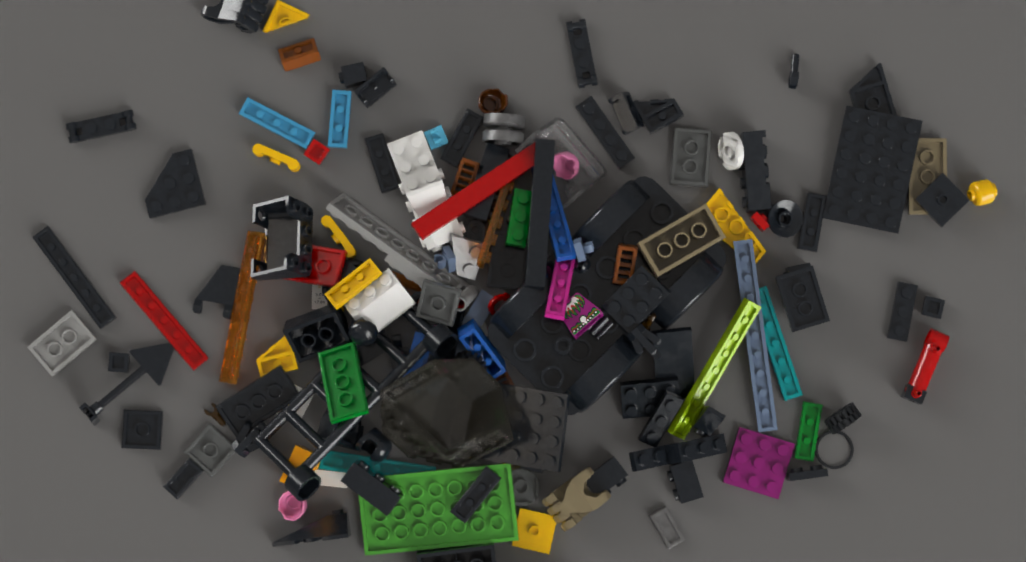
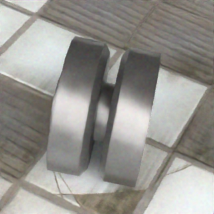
(503, 129)

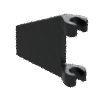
(219, 290)

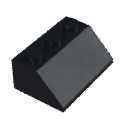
(316, 332)

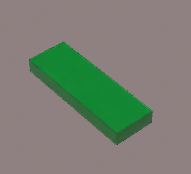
(808, 431)

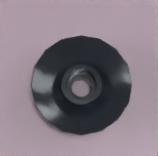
(792, 218)

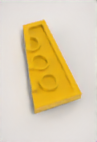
(732, 224)

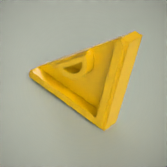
(283, 15)

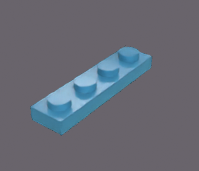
(277, 123)

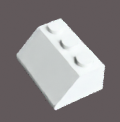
(381, 301)

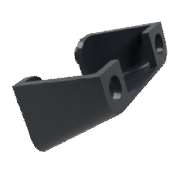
(286, 240)

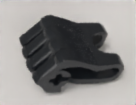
(242, 12)

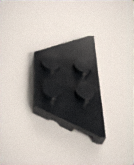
(873, 92)

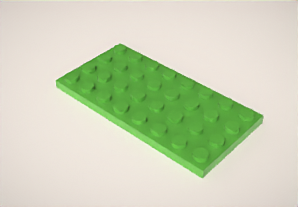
(424, 516)

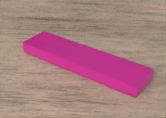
(559, 289)

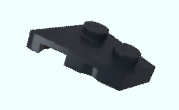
(658, 113)

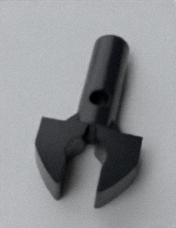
(794, 74)

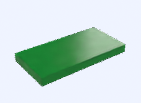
(343, 383)

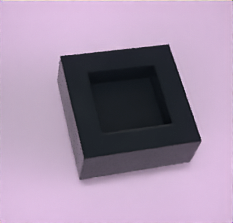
(932, 307)
(118, 362)

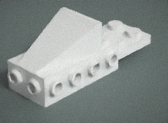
(423, 185)

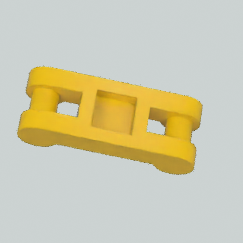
(276, 157)
(339, 236)

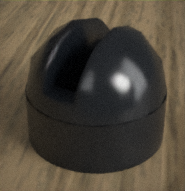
(585, 267)

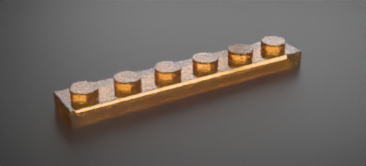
(495, 222)

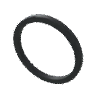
(842, 465)

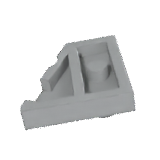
(466, 254)

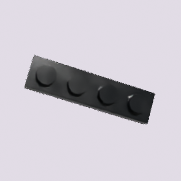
(605, 132)

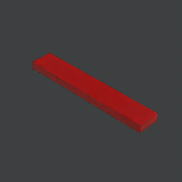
(164, 320)

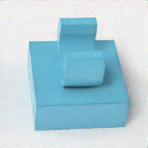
(436, 137)

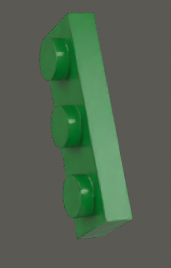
(519, 218)

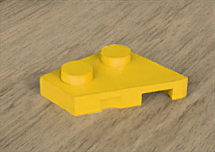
(277, 354)

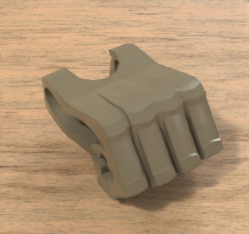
(574, 500)

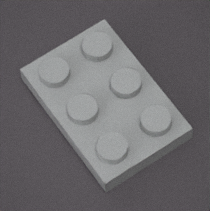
(62, 343)

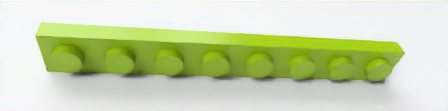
(714, 369)

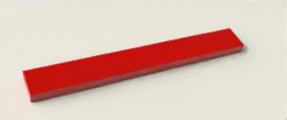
(474, 193)

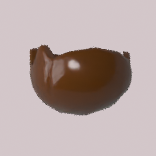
(492, 101)

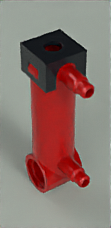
(933, 348)

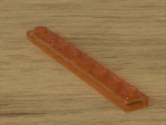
(241, 309)

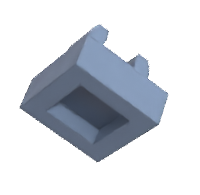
(582, 248)
(446, 259)

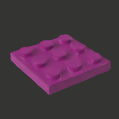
(758, 463)

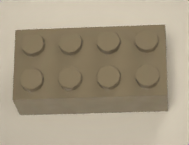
(681, 240)

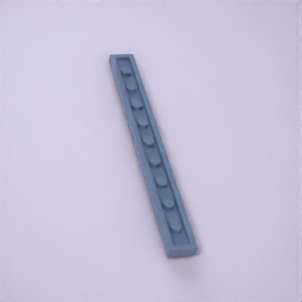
(755, 338)

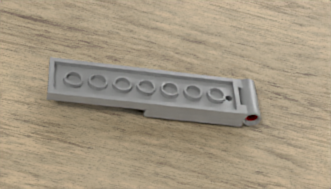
(401, 252)

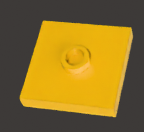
(535, 531)

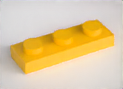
(353, 284)

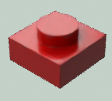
(316, 152)
(760, 221)

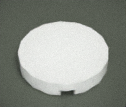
(731, 150)

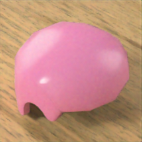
(566, 165)
(291, 507)

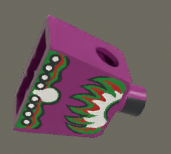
(580, 314)

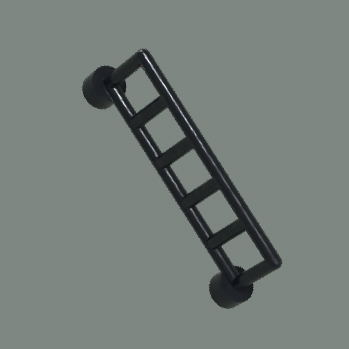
(303, 481)

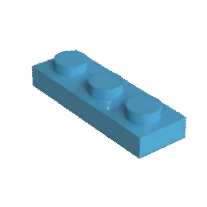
(339, 119)

